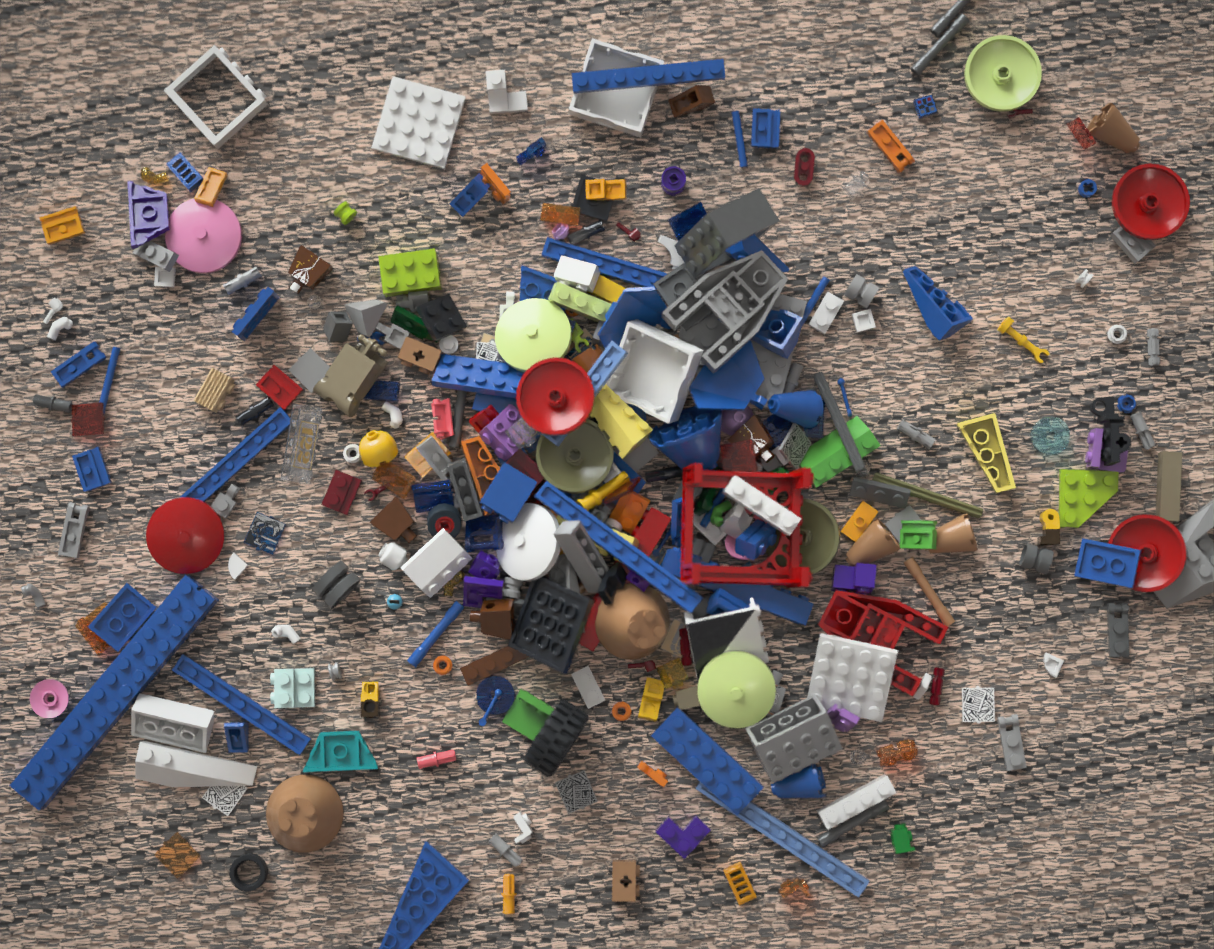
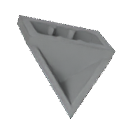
(365, 315)

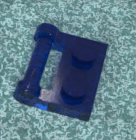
(482, 527)

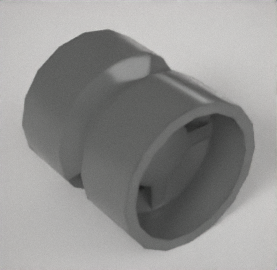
(1039, 559)

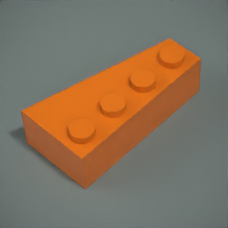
(481, 465)

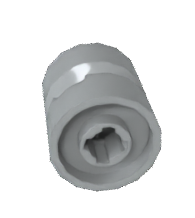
(861, 291)

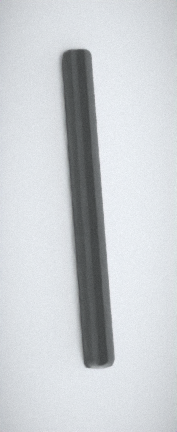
(839, 422)

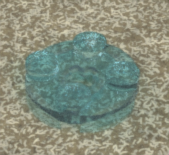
(1061, 436)

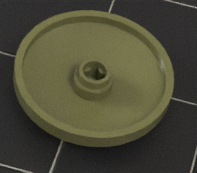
(578, 462)
(819, 535)

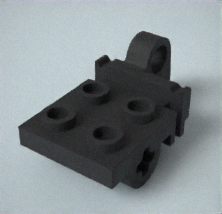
(1111, 434)

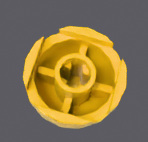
(376, 448)

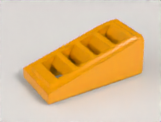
(733, 868)

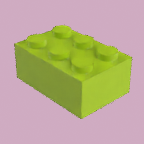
(410, 272)

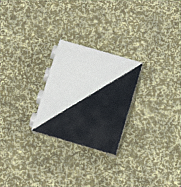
(725, 633)

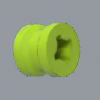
(345, 213)

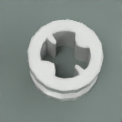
(1084, 278)

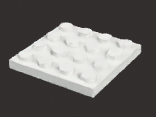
(418, 122)
(852, 676)

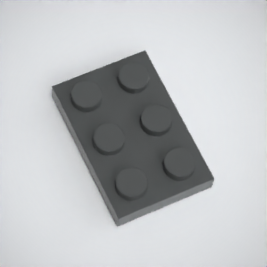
(675, 285)

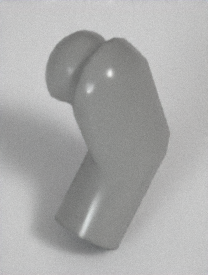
(35, 593)

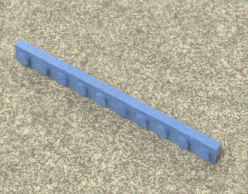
(797, 845)

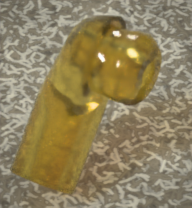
(152, 178)
(449, 586)

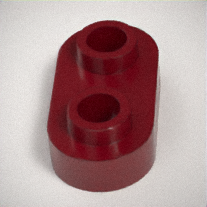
(804, 168)

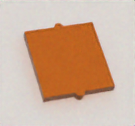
(177, 855)

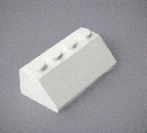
(171, 722)

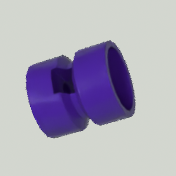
(673, 181)

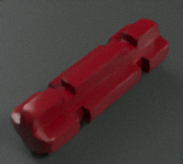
(685, 647)
(937, 685)

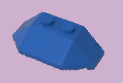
(750, 246)

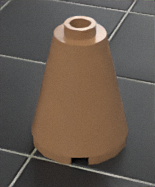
(1114, 129)
(955, 537)
(872, 545)

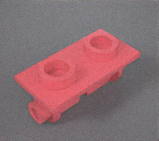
(443, 426)

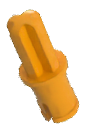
(508, 894)

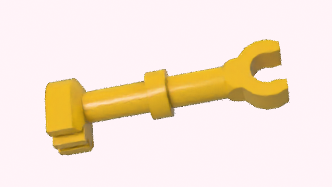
(1005, 327)

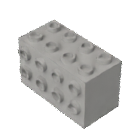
(794, 738)

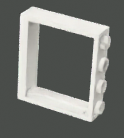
(238, 122)

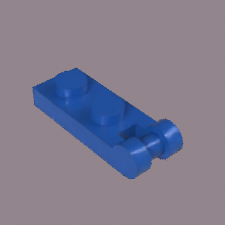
(78, 364)

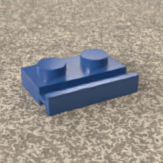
(765, 128)
(91, 469)

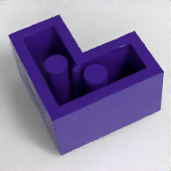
(854, 579)
(684, 839)

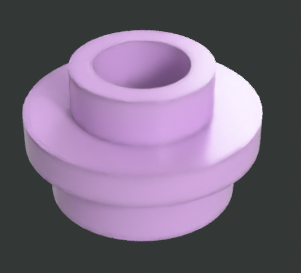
(560, 231)

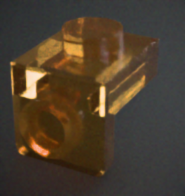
(789, 887)

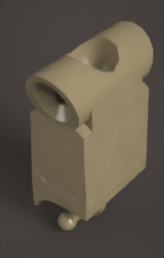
(352, 375)

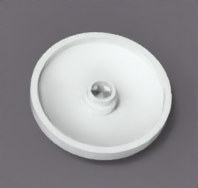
(529, 543)

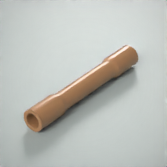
(941, 610)

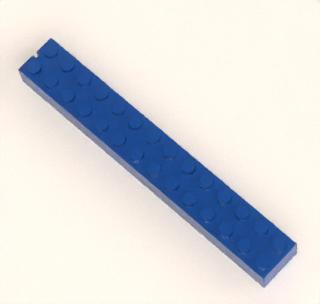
(114, 693)

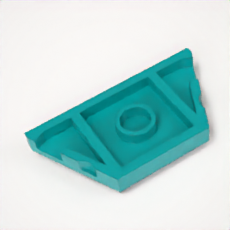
(340, 752)

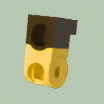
(1051, 528)
(370, 700)

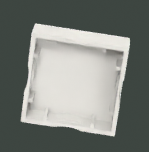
(621, 108)
(655, 371)

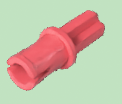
(436, 759)

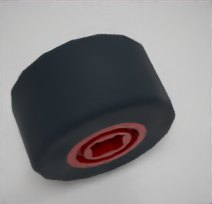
(444, 515)

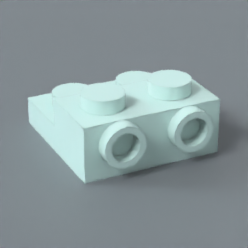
(293, 688)

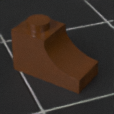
(692, 100)

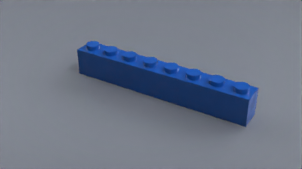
(770, 600)

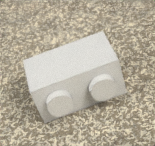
(577, 274)

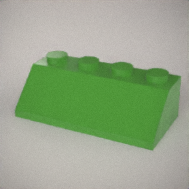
(829, 454)

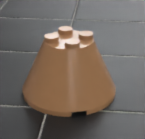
(633, 622)
(304, 813)

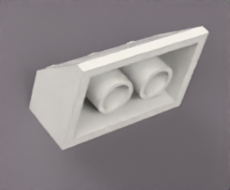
(436, 563)

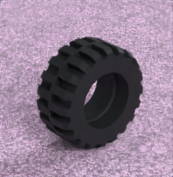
(556, 738)

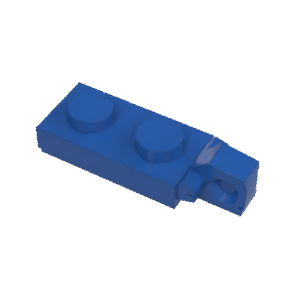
(676, 522)

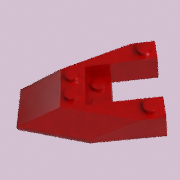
(879, 623)

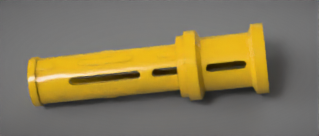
(596, 496)

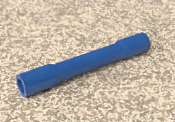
(422, 650)

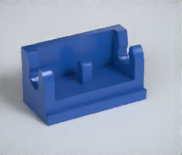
(470, 195)

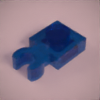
(535, 149)

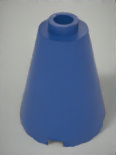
(797, 407)
(802, 784)

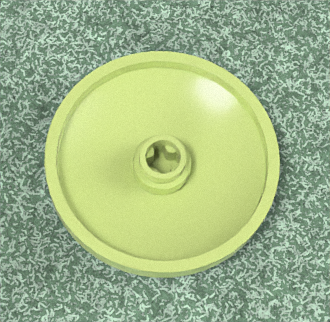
(1003, 73)
(532, 332)
(736, 689)

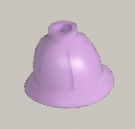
(734, 419)

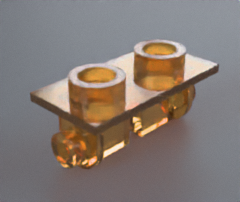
(560, 214)
(890, 756)

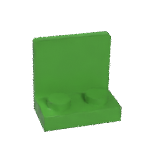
(527, 714)

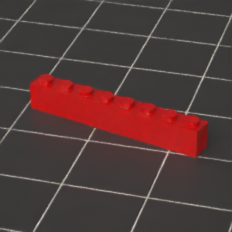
(649, 535)

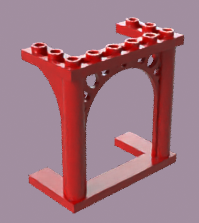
(791, 575)

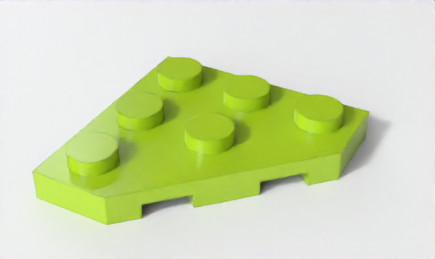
(1083, 494)

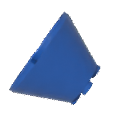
(691, 438)

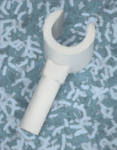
(56, 305)

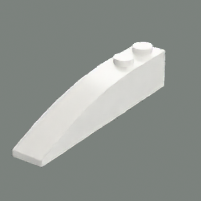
(187, 768)

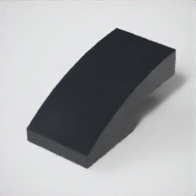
(611, 582)

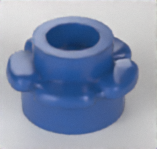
(1131, 403)

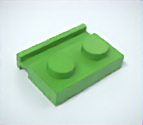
(918, 534)

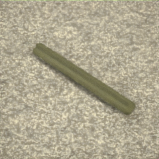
(932, 497)

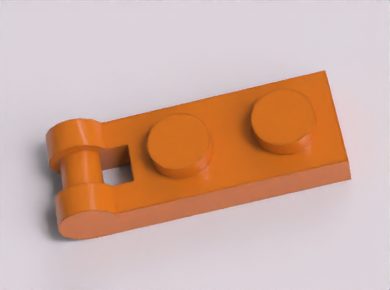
(890, 146)

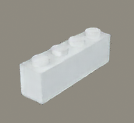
(761, 505)
(856, 801)

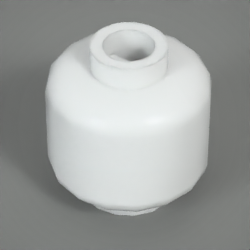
(393, 556)

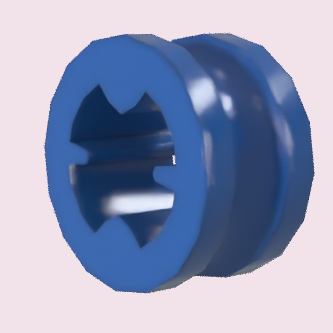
(1081, 189)

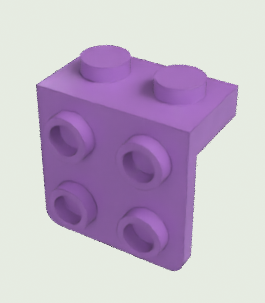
(495, 434)
(1093, 455)

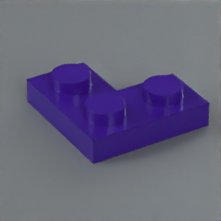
(477, 588)

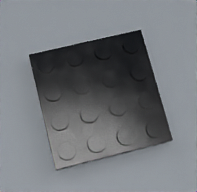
(551, 624)

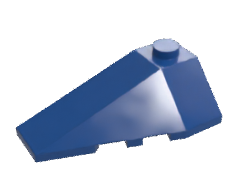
(939, 312)
(779, 332)

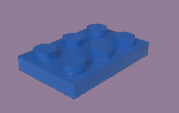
(255, 313)
(1107, 563)
(122, 617)

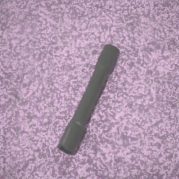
(945, 20)
(925, 60)
(455, 440)
(833, 834)

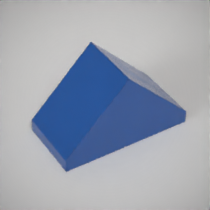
(237, 736)

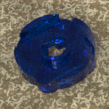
(494, 683)

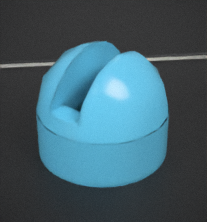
(393, 605)

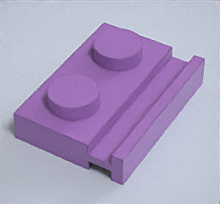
(842, 719)

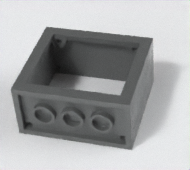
(723, 227)

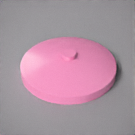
(204, 236)

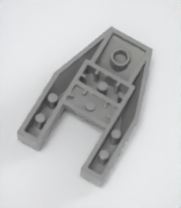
(740, 298)
(1198, 572)

